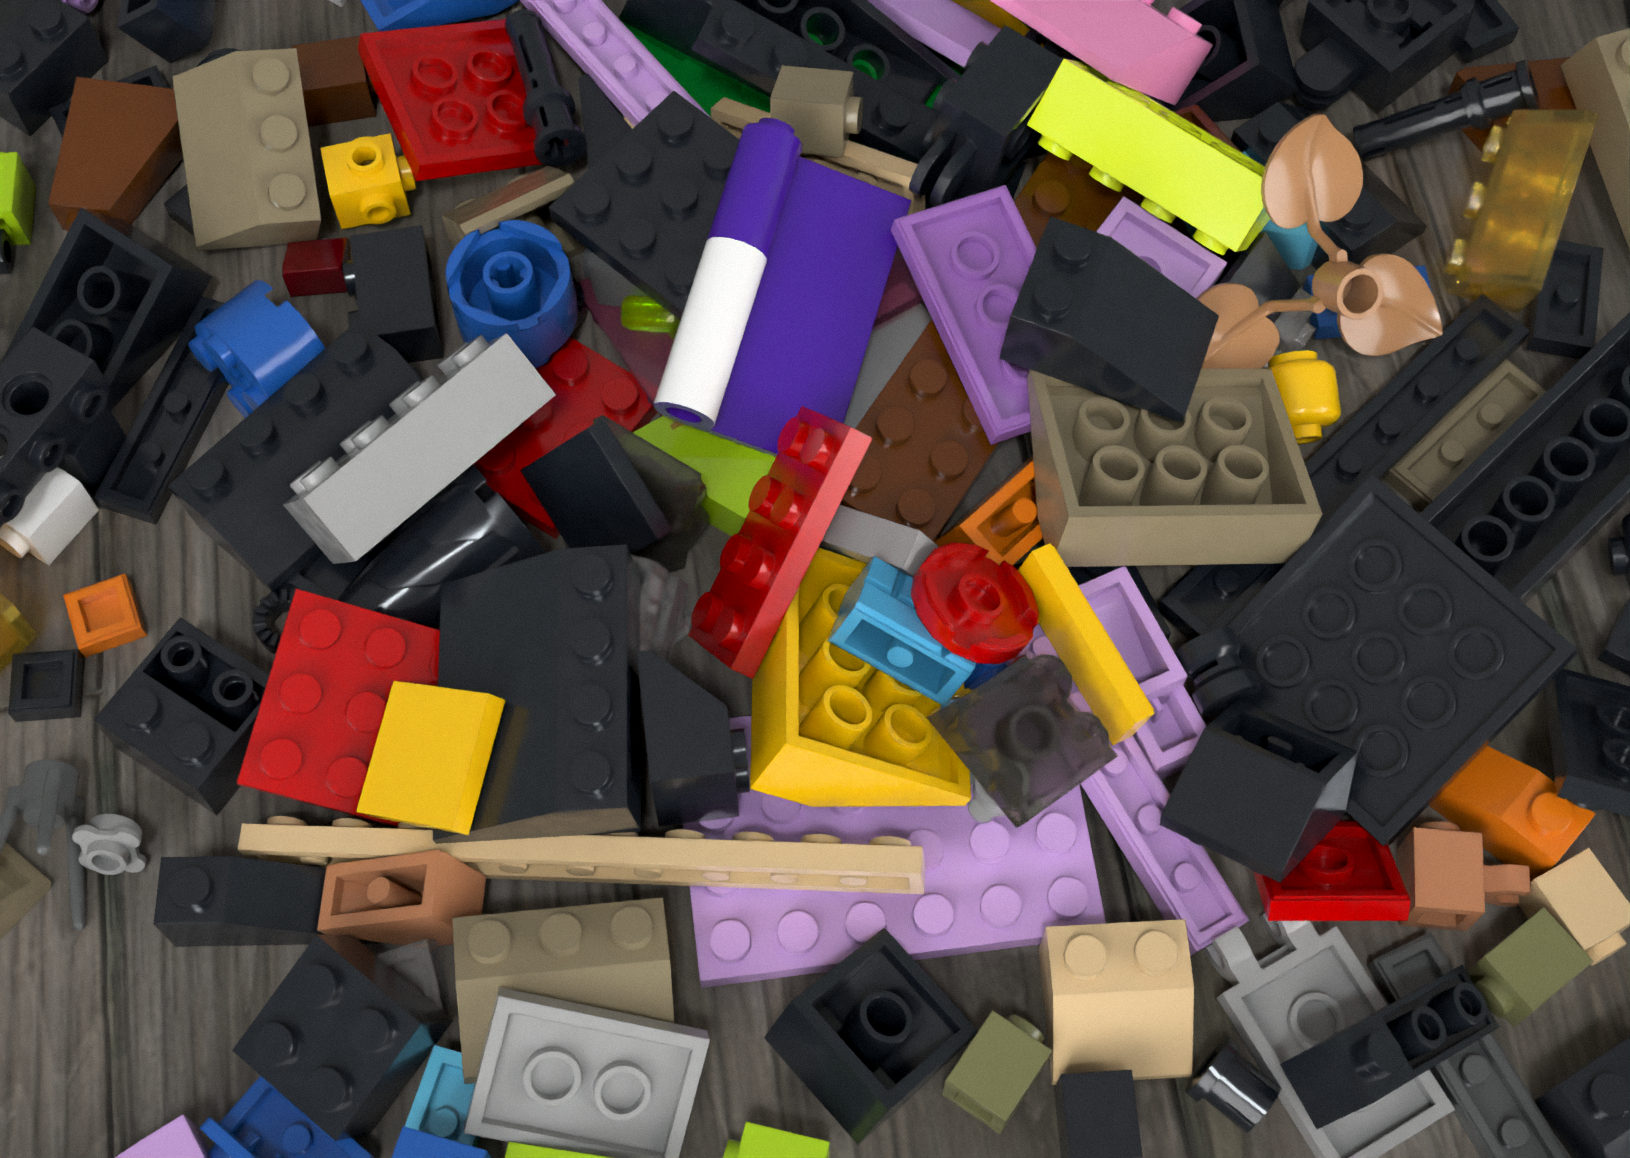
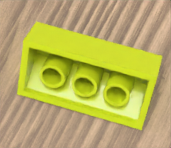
(1155, 154)

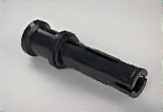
(547, 104)
(1472, 106)

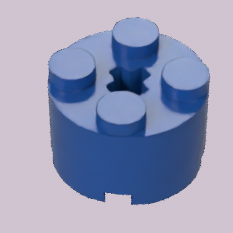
(514, 285)
(254, 345)

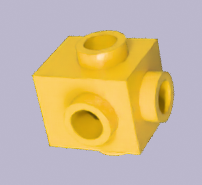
(367, 181)

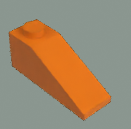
(1513, 811)

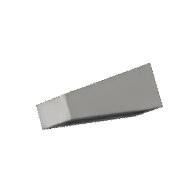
(868, 536)

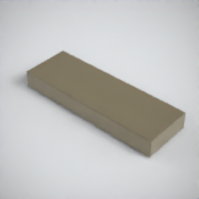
(1464, 434)

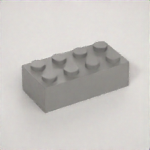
(419, 450)

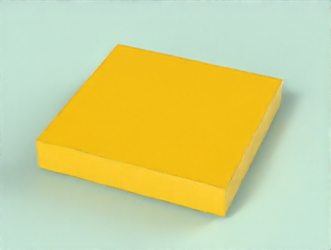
(431, 756)

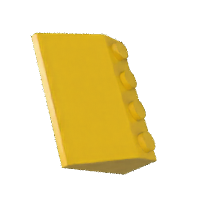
(836, 726)

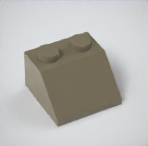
(521, 199)

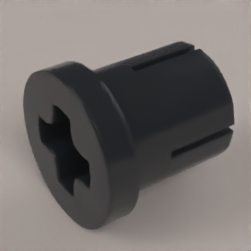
(1233, 1086)

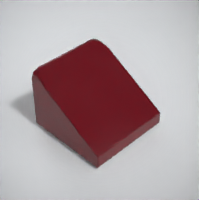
(315, 266)

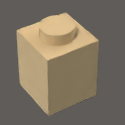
(1583, 903)

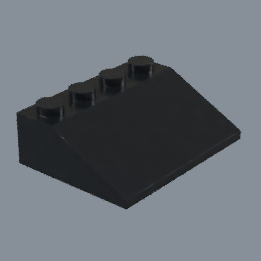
(561, 652)

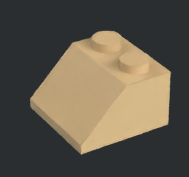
(1119, 998)

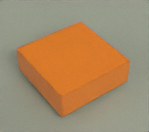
(104, 615)

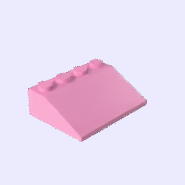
(1122, 40)

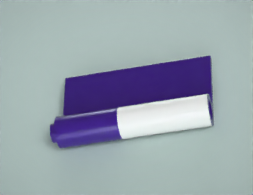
(780, 294)

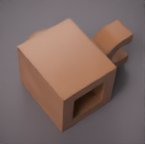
(1449, 880)

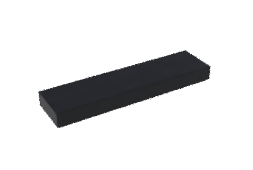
(164, 430)

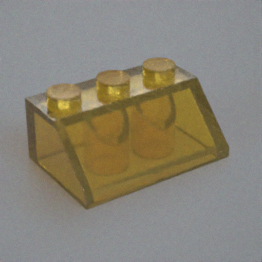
(1519, 205)

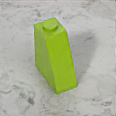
(724, 466)

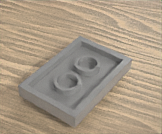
(585, 1078)

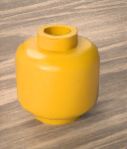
(1308, 393)

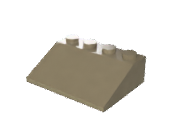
(1168, 492)

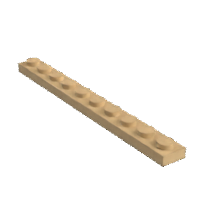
(678, 859)

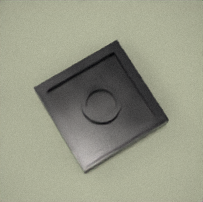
(596, 493)

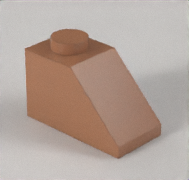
(400, 897)

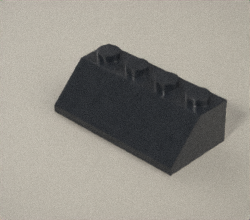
(245, 477)

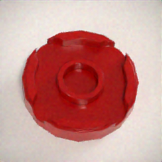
(974, 603)

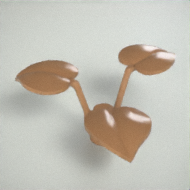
(1377, 303)

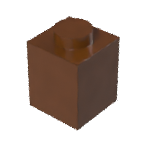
(335, 82)

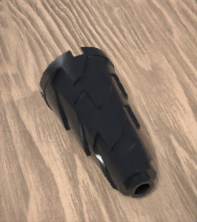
(447, 539)

